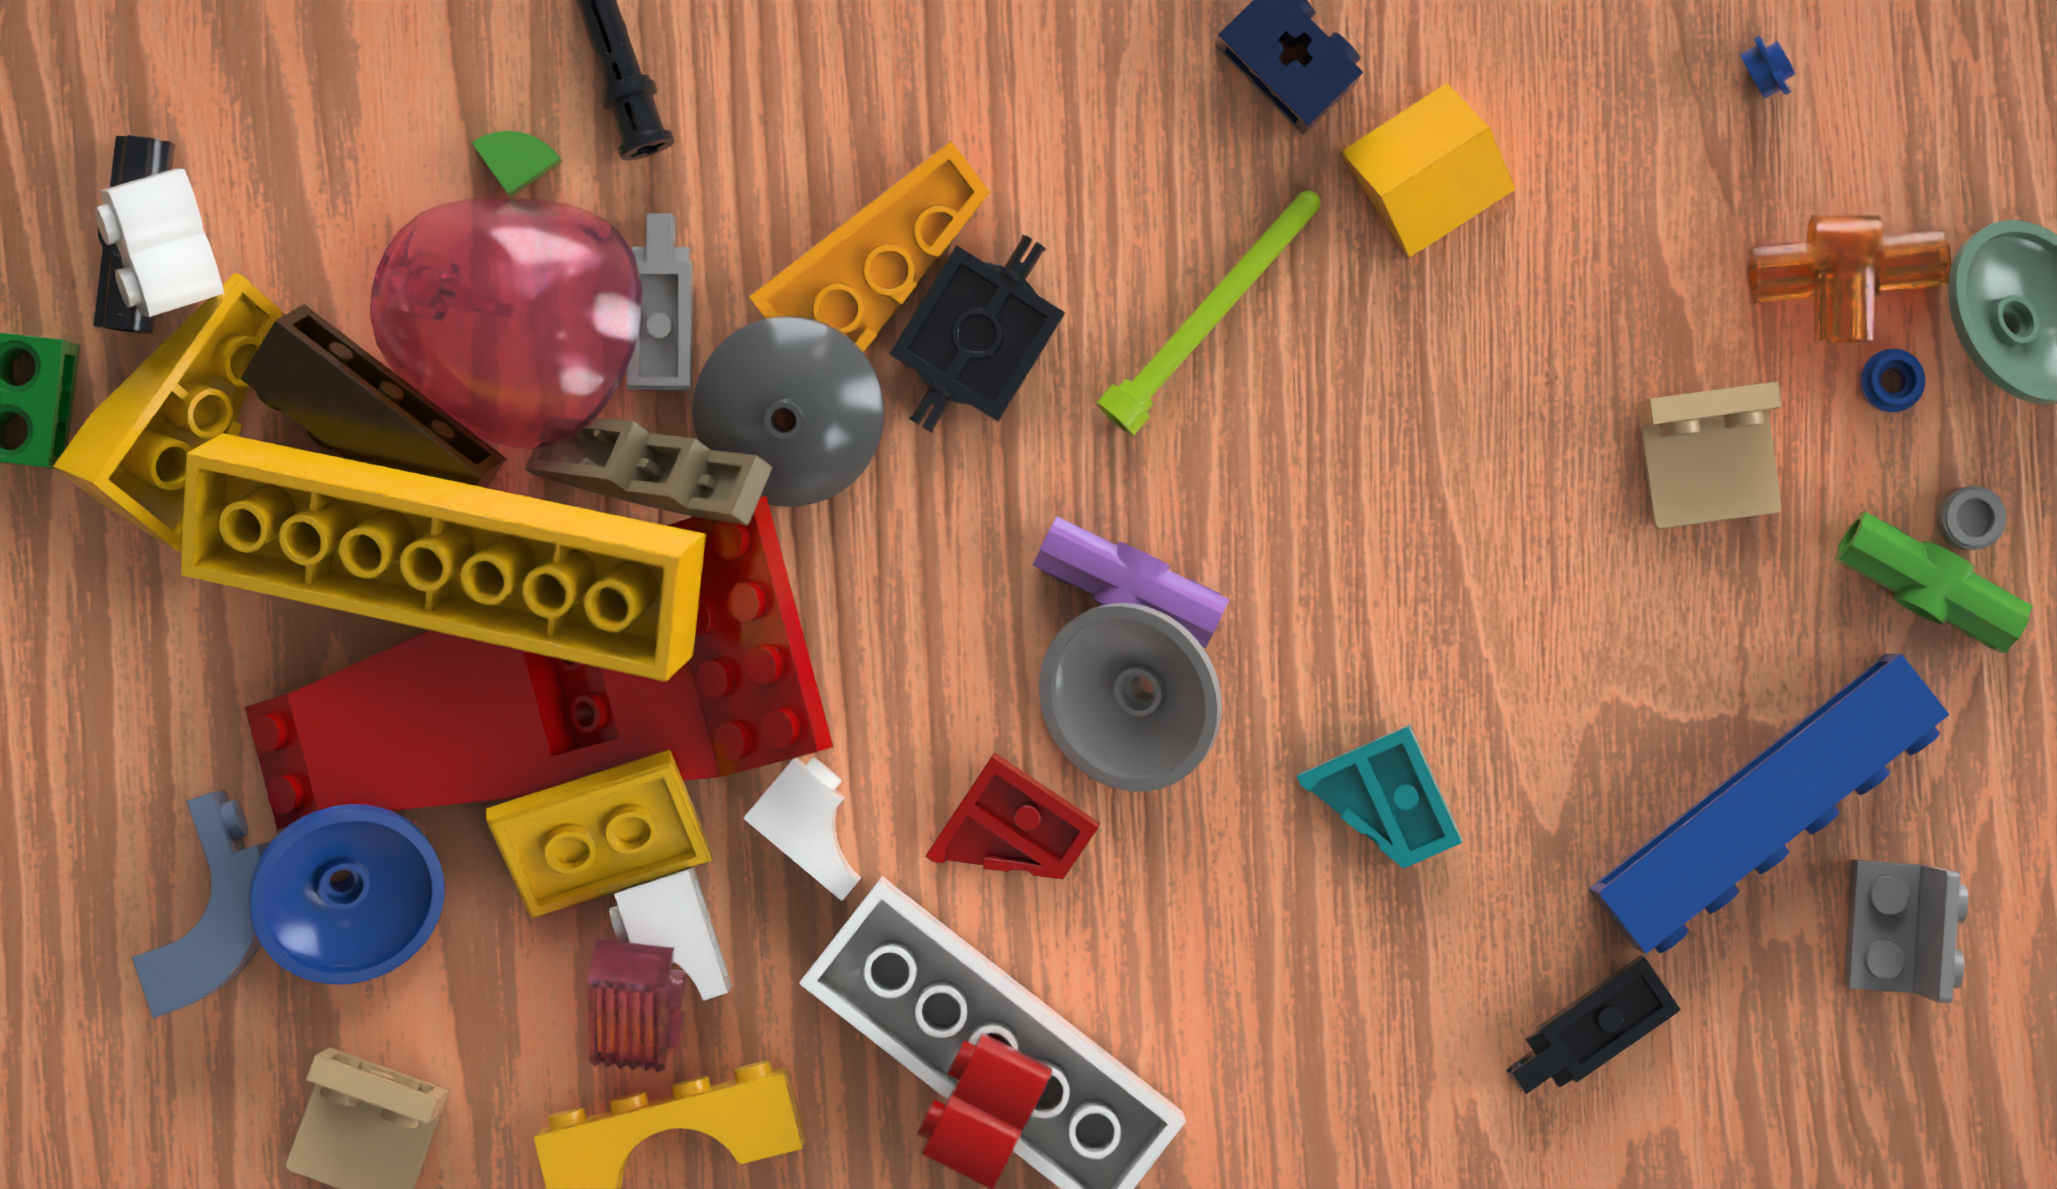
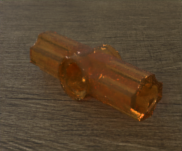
(1907, 263)

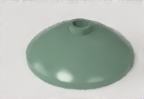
(2007, 307)

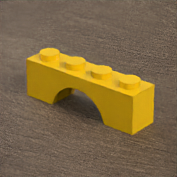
(748, 1115)

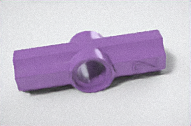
(1128, 576)

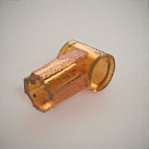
(1844, 257)

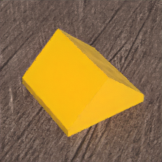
(1430, 169)

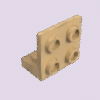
(1710, 455)
(364, 1124)

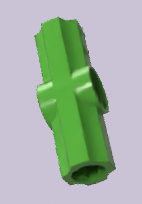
(1933, 582)

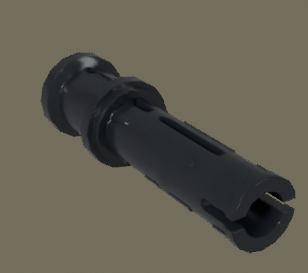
(627, 90)

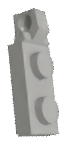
(665, 331)

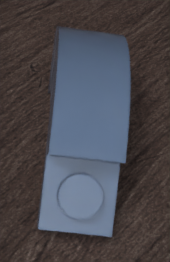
(225, 934)

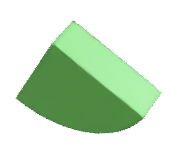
(516, 158)

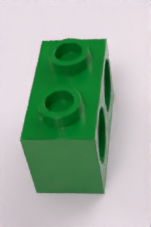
(42, 402)

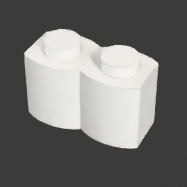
(159, 243)

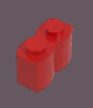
(985, 1109)

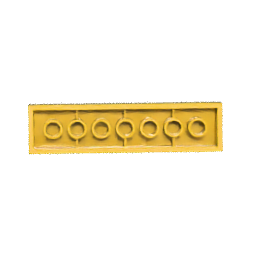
(442, 555)

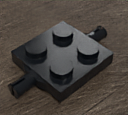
(977, 333)

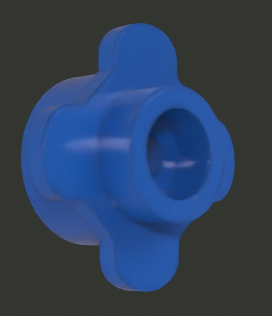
(1768, 67)

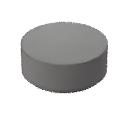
(1971, 518)

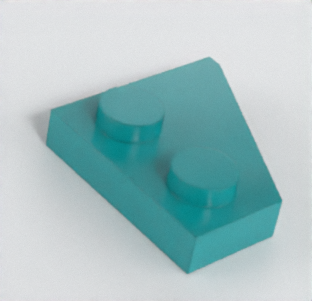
(1388, 796)

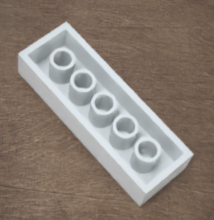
(928, 990)

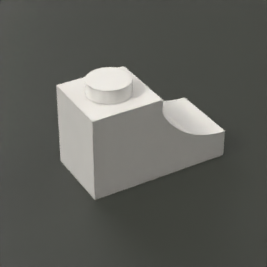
(800, 820)
(675, 915)

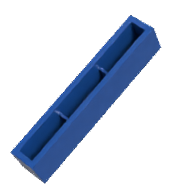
(1770, 803)

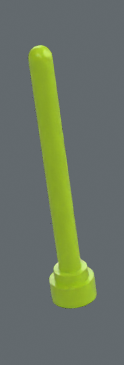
(1131, 400)

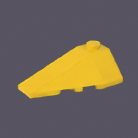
(177, 399)

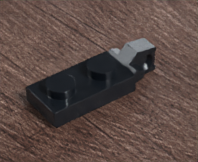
(1595, 1027)

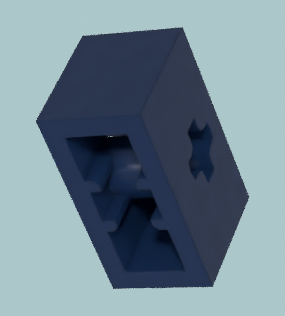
(1297, 91)

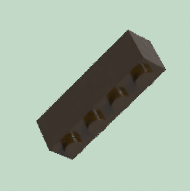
(361, 405)

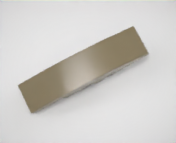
(655, 470)

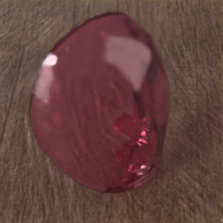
(509, 315)

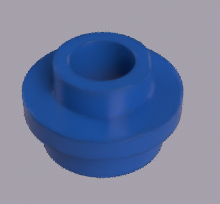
(1911, 377)

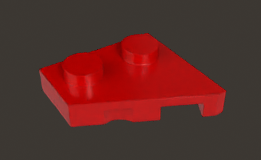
(1014, 825)

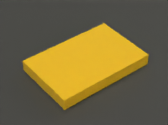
(599, 834)

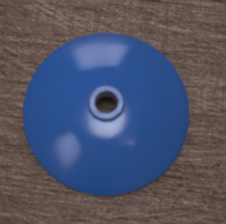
(353, 925)

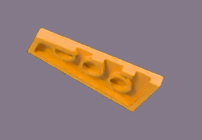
(880, 253)

